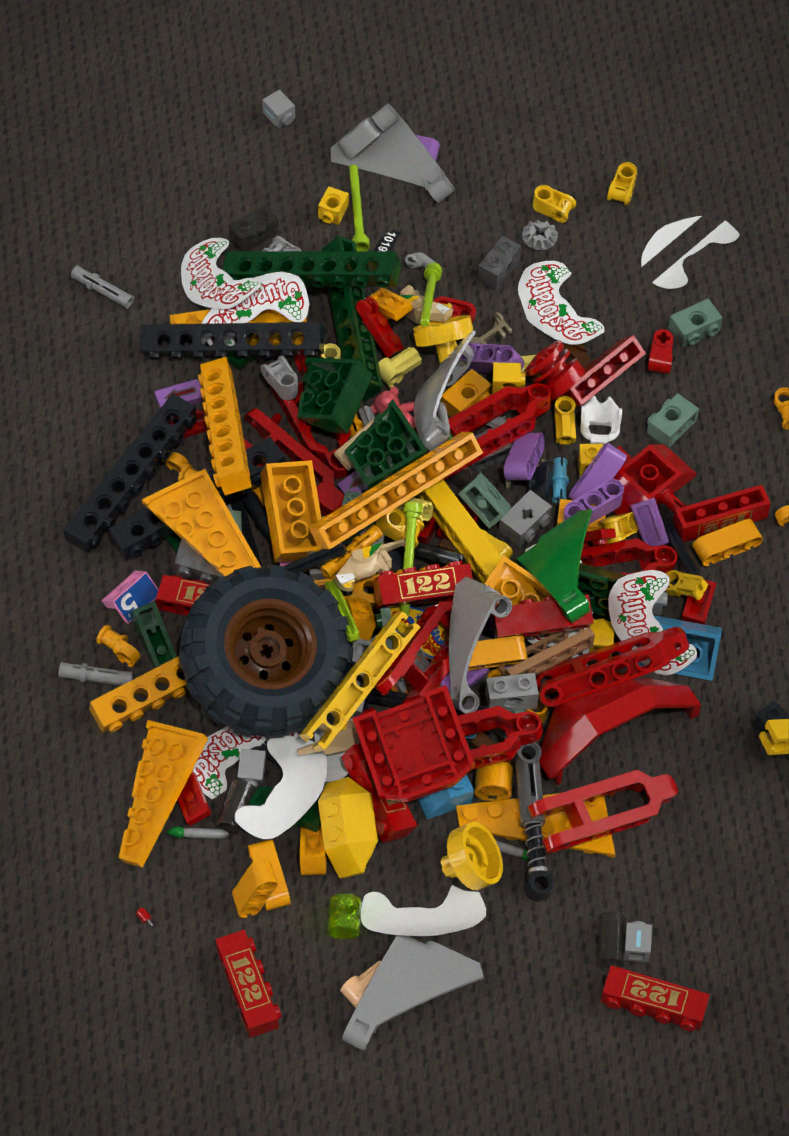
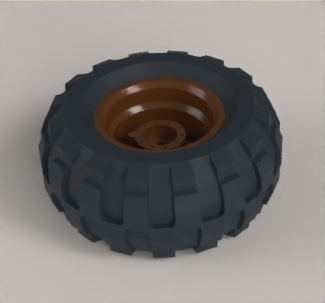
(246, 604)

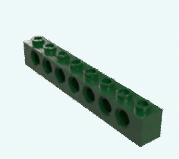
(319, 267)
(352, 334)

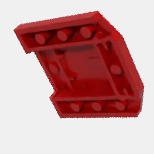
(415, 747)

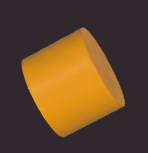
(494, 781)

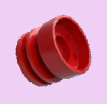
(551, 367)

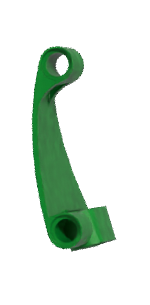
(557, 563)

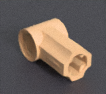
(356, 986)

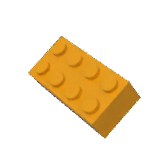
(291, 508)

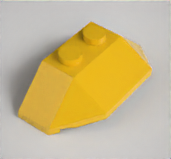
(347, 826)

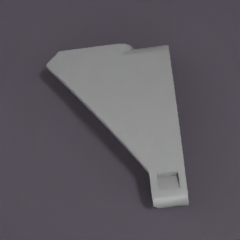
(469, 613)

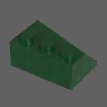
(332, 392)
(384, 447)
(597, 584)

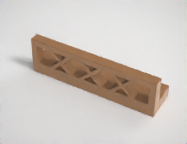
(553, 655)

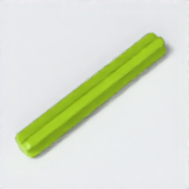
(352, 631)

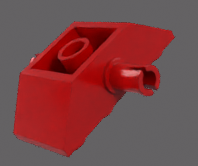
(652, 474)

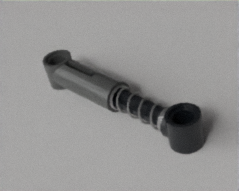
(530, 791)

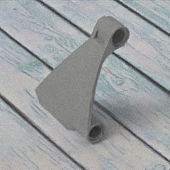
(391, 149)
(428, 396)
(404, 979)

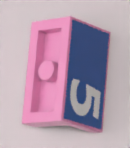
(131, 594)

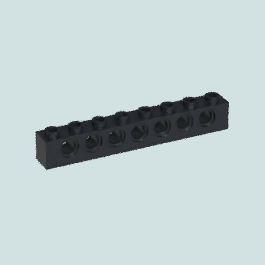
(154, 334)
(159, 427)
(144, 521)

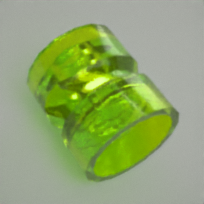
(344, 916)

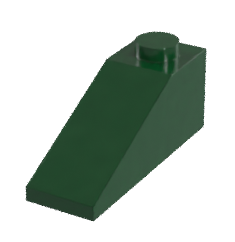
(153, 634)

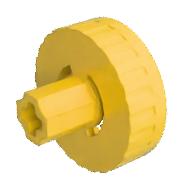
(443, 334)
(478, 862)

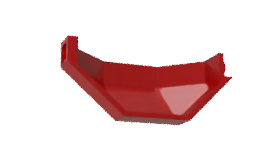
(583, 720)

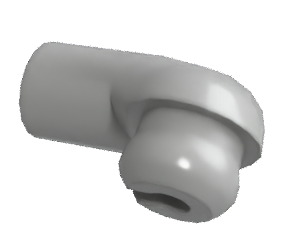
(417, 260)

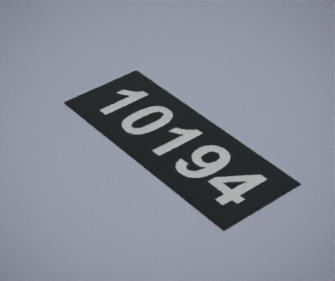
(387, 241)

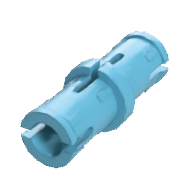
(559, 479)

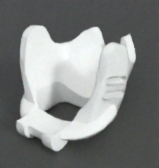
(600, 414)

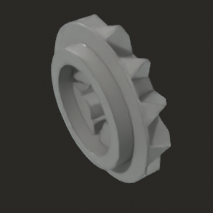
(539, 242)

